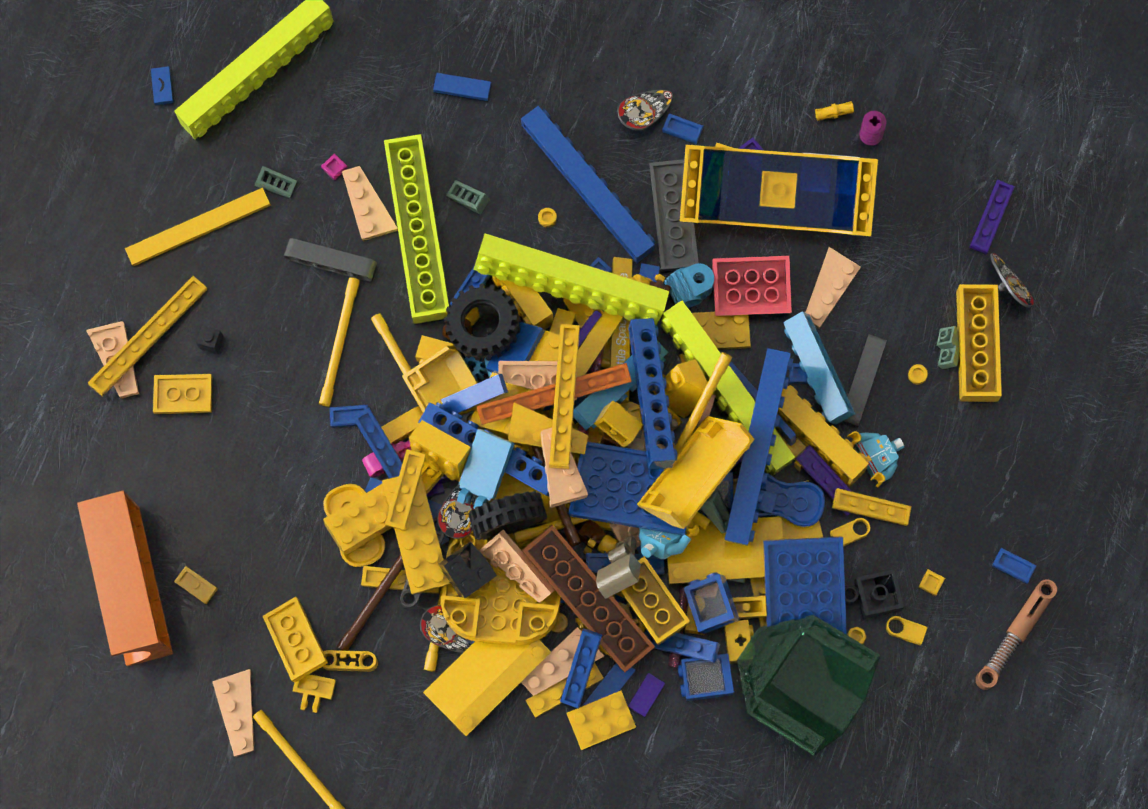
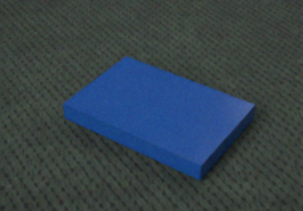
(521, 350)

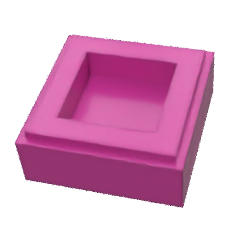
(334, 166)

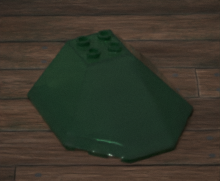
(806, 680)

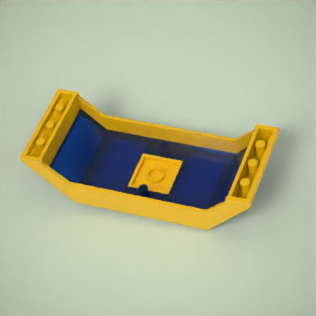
(778, 190)

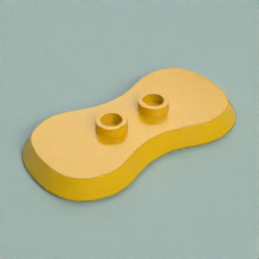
(368, 552)

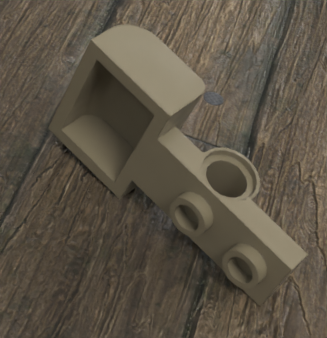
(622, 571)

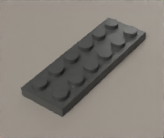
(675, 238)

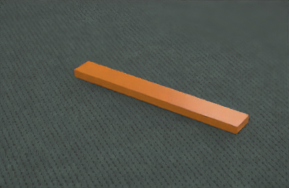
(545, 395)

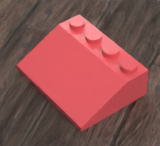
(752, 285)

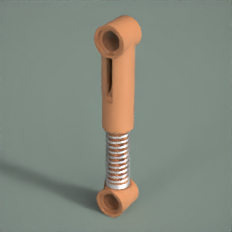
(1017, 632)

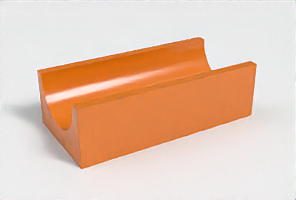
(124, 578)

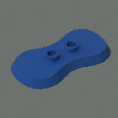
(797, 502)

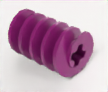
(872, 128)

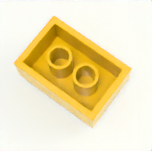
(441, 450)

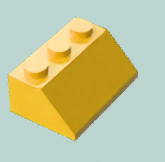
(684, 387)

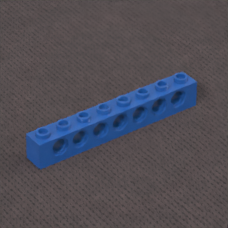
(433, 415)
(656, 456)

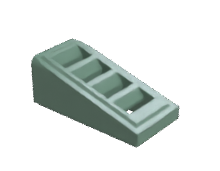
(273, 188)
(478, 202)
(716, 511)

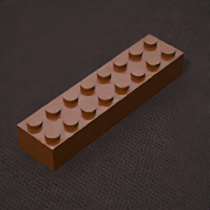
(579, 590)

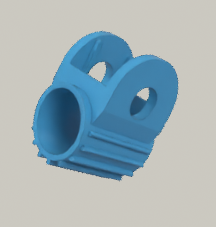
(684, 285)

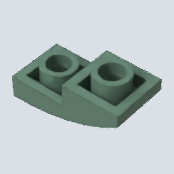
(949, 343)

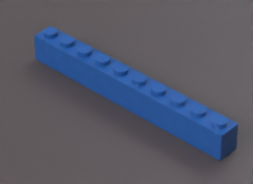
(587, 184)
(756, 458)

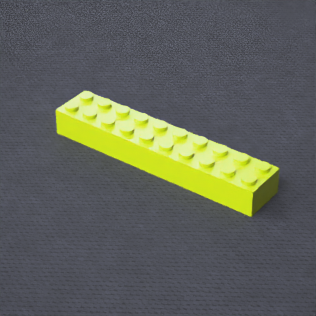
(254, 67)
(417, 228)
(569, 280)
(730, 391)

